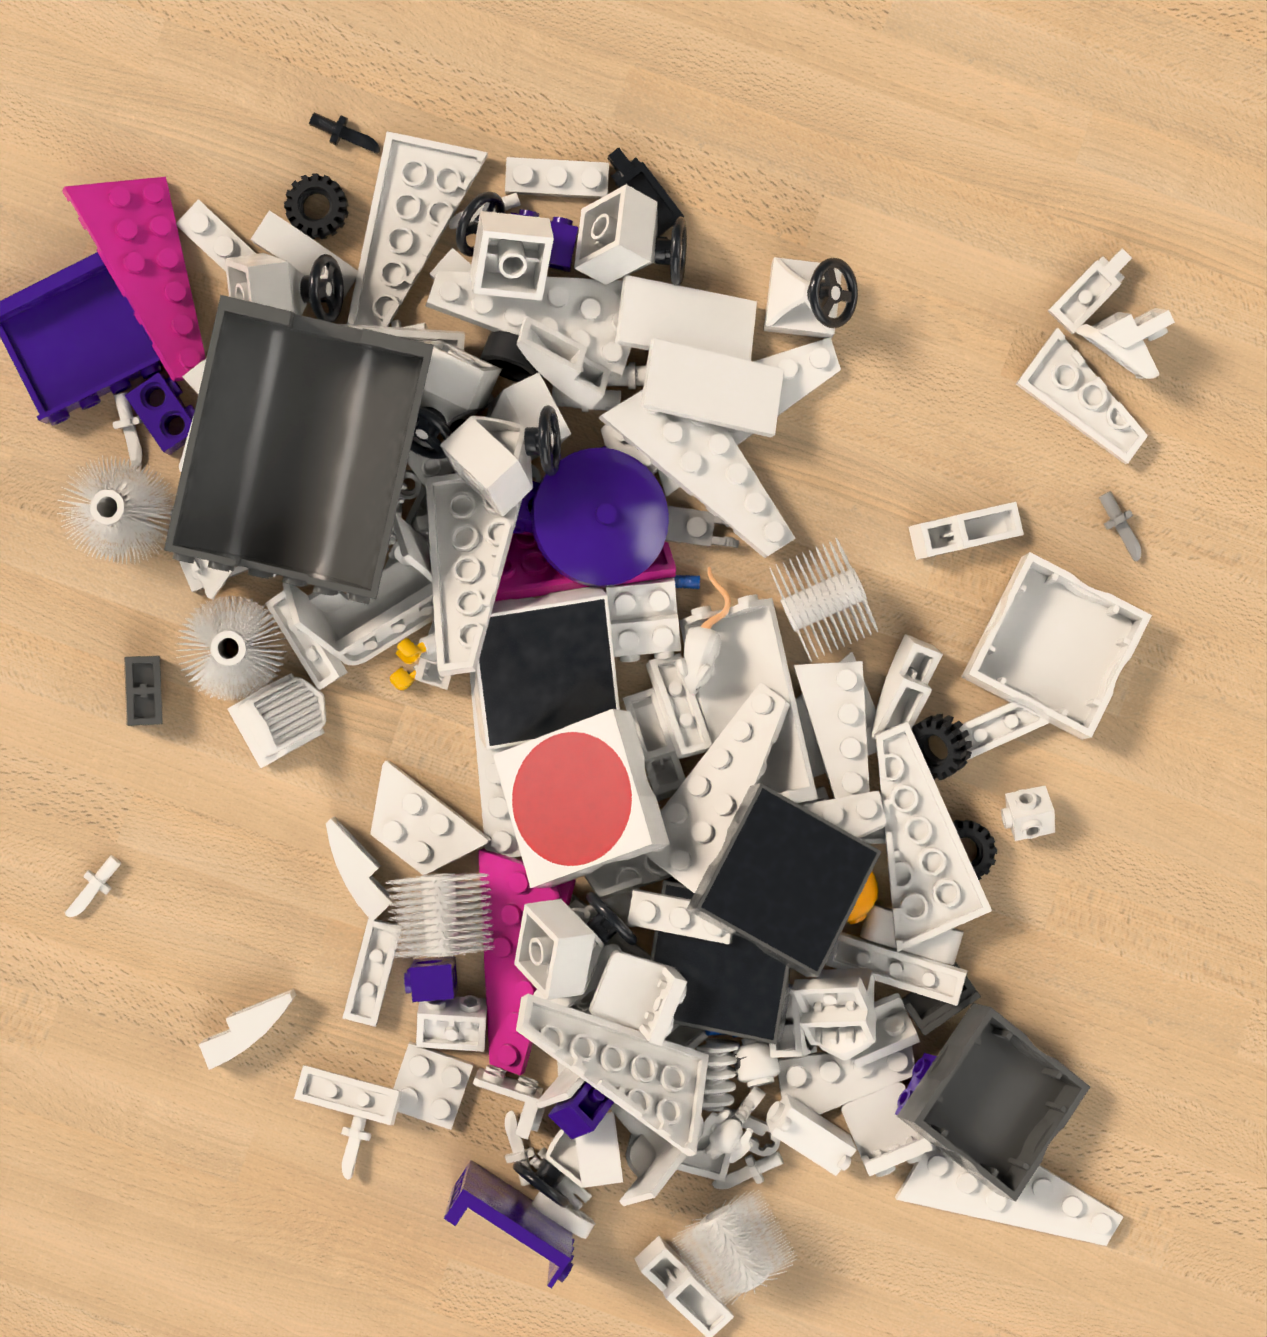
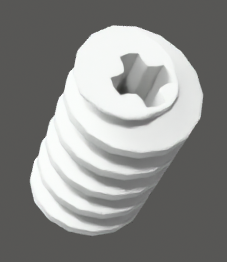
(718, 1073)

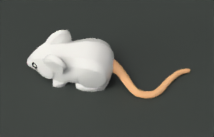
(702, 647)

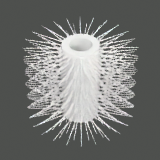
(116, 509)
(825, 599)
(216, 637)
(440, 915)
(734, 1249)

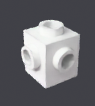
(1029, 813)

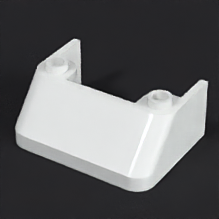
(360, 630)
(647, 1156)

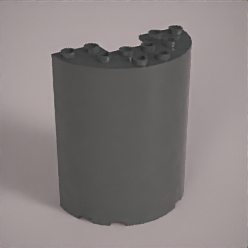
(298, 449)

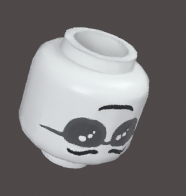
(755, 1064)

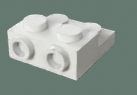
(644, 619)

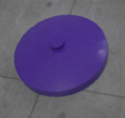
(600, 517)

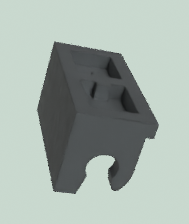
(143, 690)
(931, 1013)

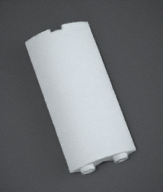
(750, 656)

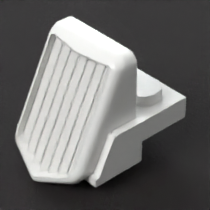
(1123, 339)
(280, 718)
(838, 1010)

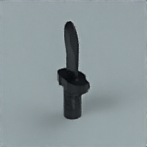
(339, 131)

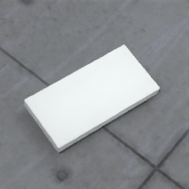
(684, 317)
(712, 388)

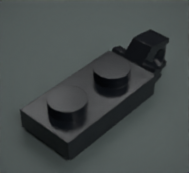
(641, 179)

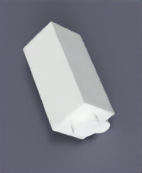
(810, 1134)

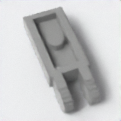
(696, 528)

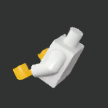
(426, 670)

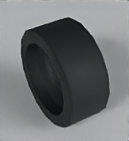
(504, 353)

